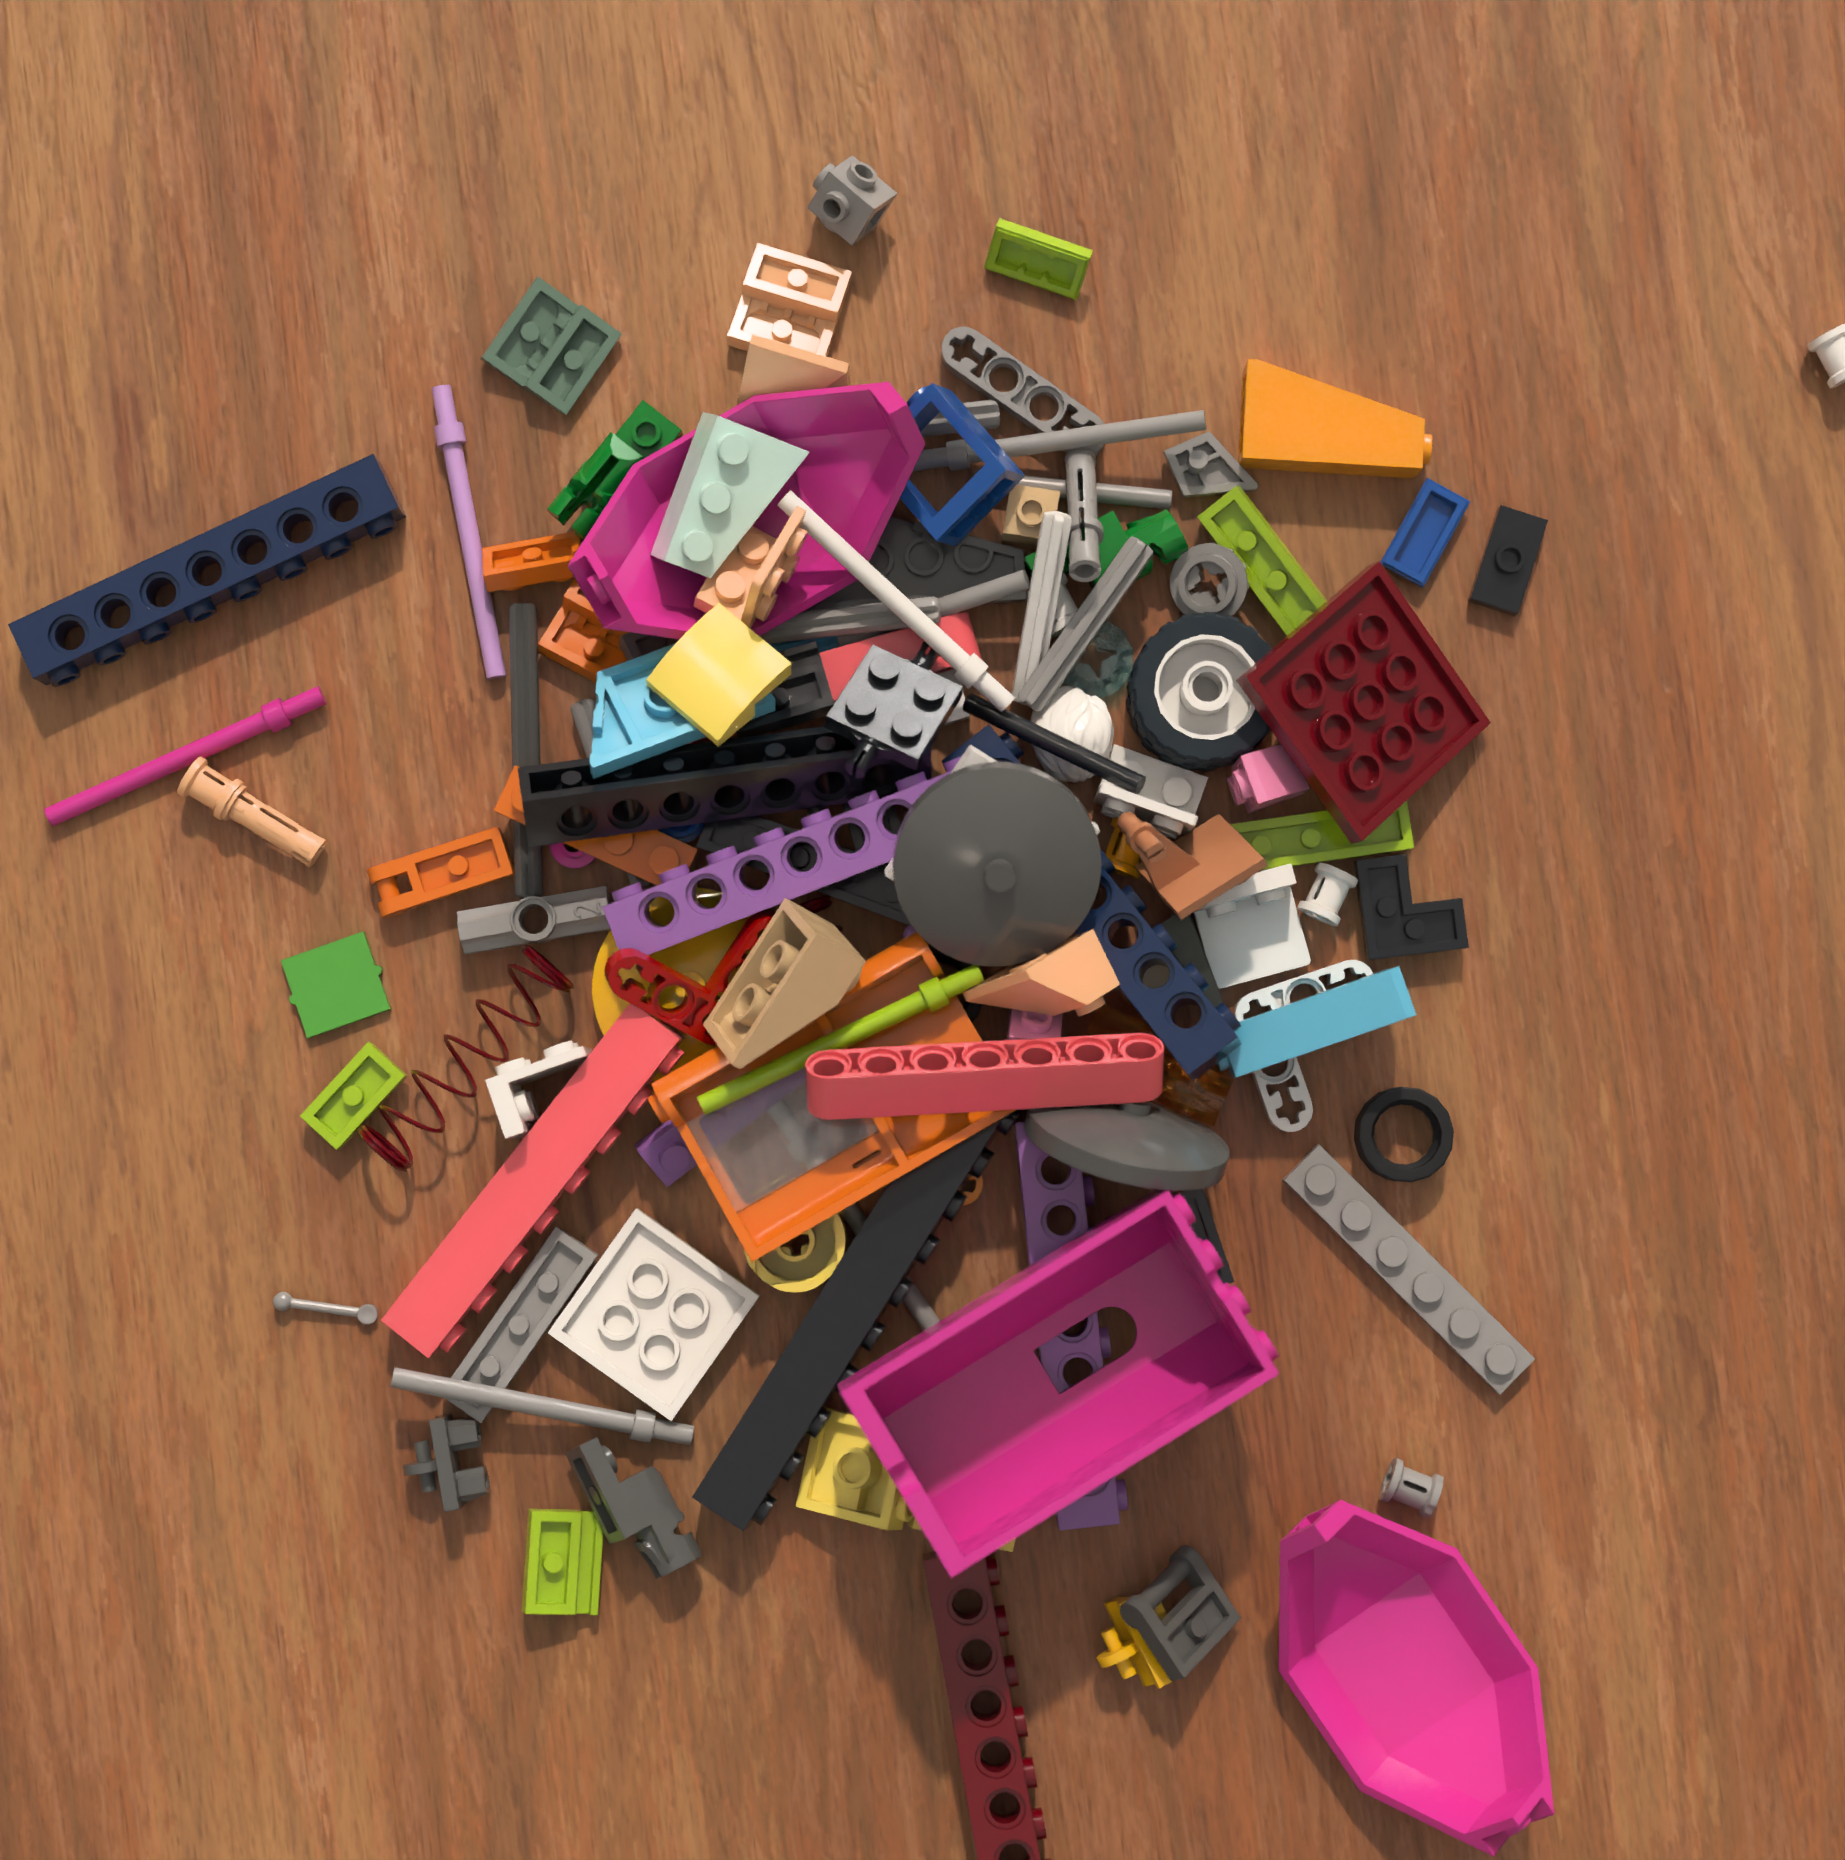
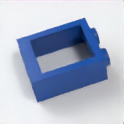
(981, 491)

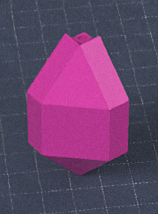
(856, 470)
(1413, 1675)

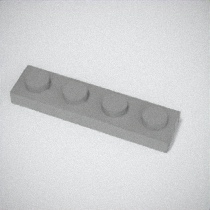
(525, 1316)

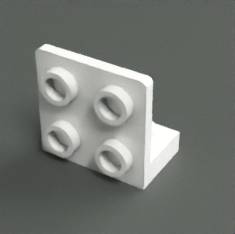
(1165, 801)
(1253, 929)
(515, 1106)

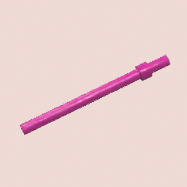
(274, 716)

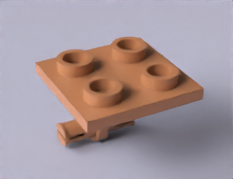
(1193, 867)

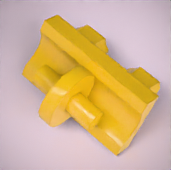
(1132, 1646)

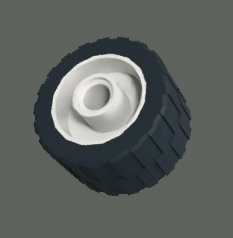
(1188, 696)

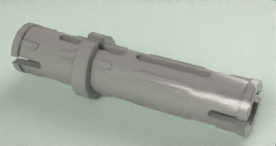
(1084, 554)

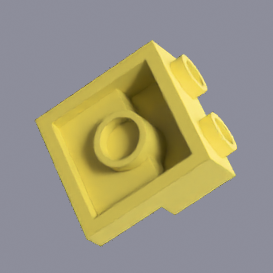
(848, 1478)

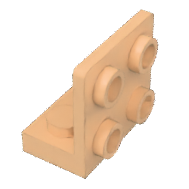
(754, 572)

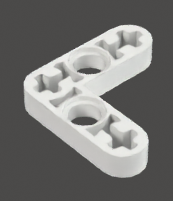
(1278, 996)

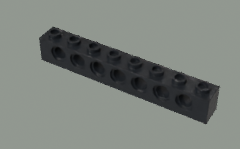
(700, 785)

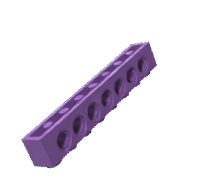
(630, 913)
(1092, 1343)

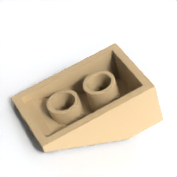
(784, 984)

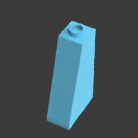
(1319, 1021)

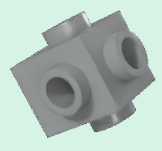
(850, 199)

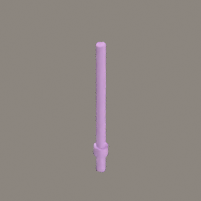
(451, 438)

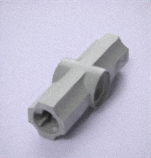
(503, 924)

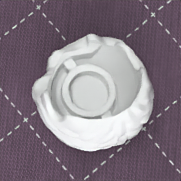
(1078, 719)

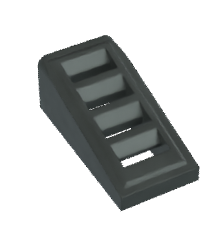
(1192, 951)

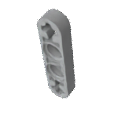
(1028, 387)

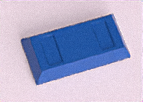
(1424, 532)

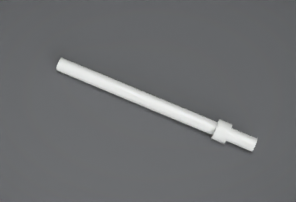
(969, 669)

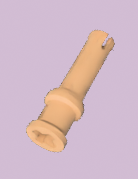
(231, 801)

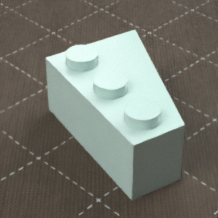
(721, 492)

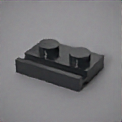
(799, 697)

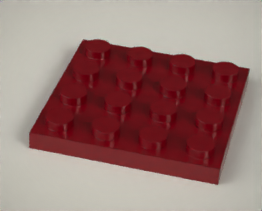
(1364, 702)

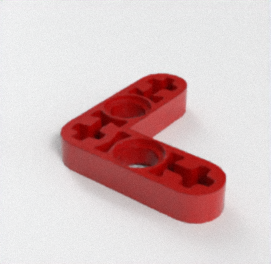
(698, 999)

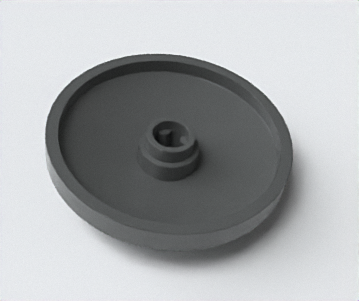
(996, 864)
(1132, 1144)

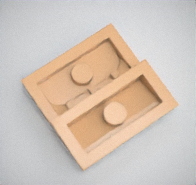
(789, 301)

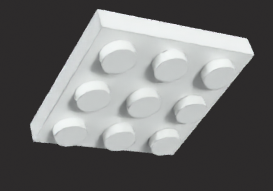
(653, 1314)

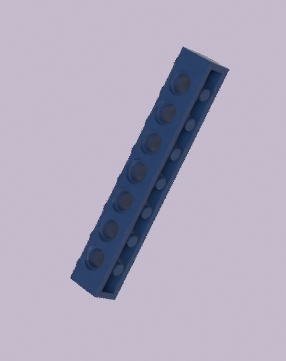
(44, 632)
(1193, 1047)

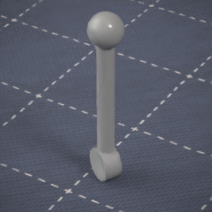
(366, 1313)

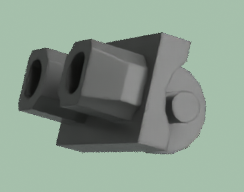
(455, 1483)

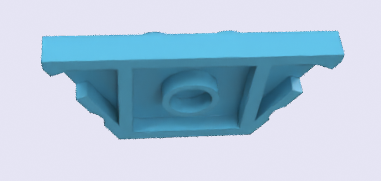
(635, 721)

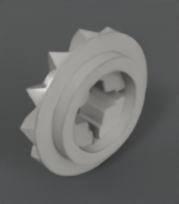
(1188, 574)

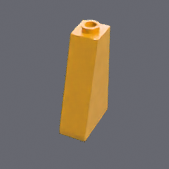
(1318, 428)

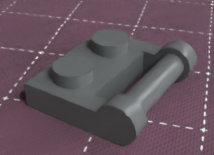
(1192, 1625)

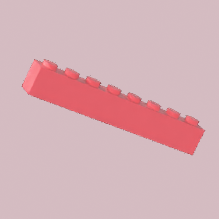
(533, 1179)

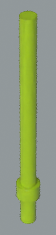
(931, 996)

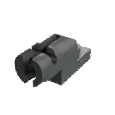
(634, 1506)

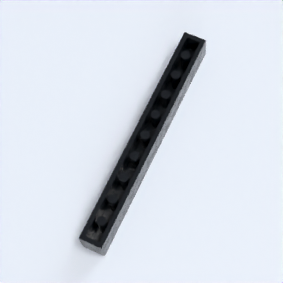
(837, 1329)

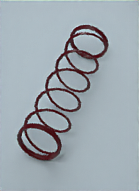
(390, 1152)

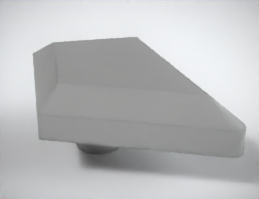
(1206, 468)

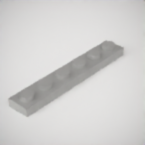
(1408, 1269)

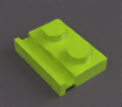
(562, 1562)

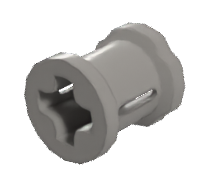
(1411, 1488)

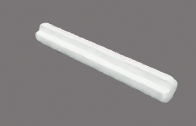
(1042, 596)

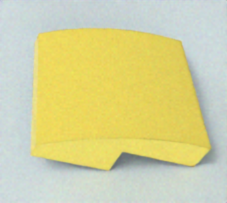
(718, 674)

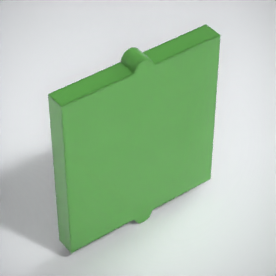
(336, 984)

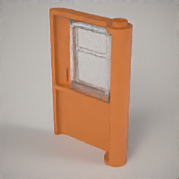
(778, 1163)

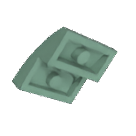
(551, 346)

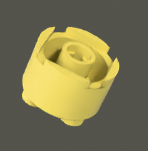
(809, 1268)

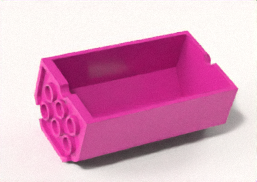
(984, 1433)

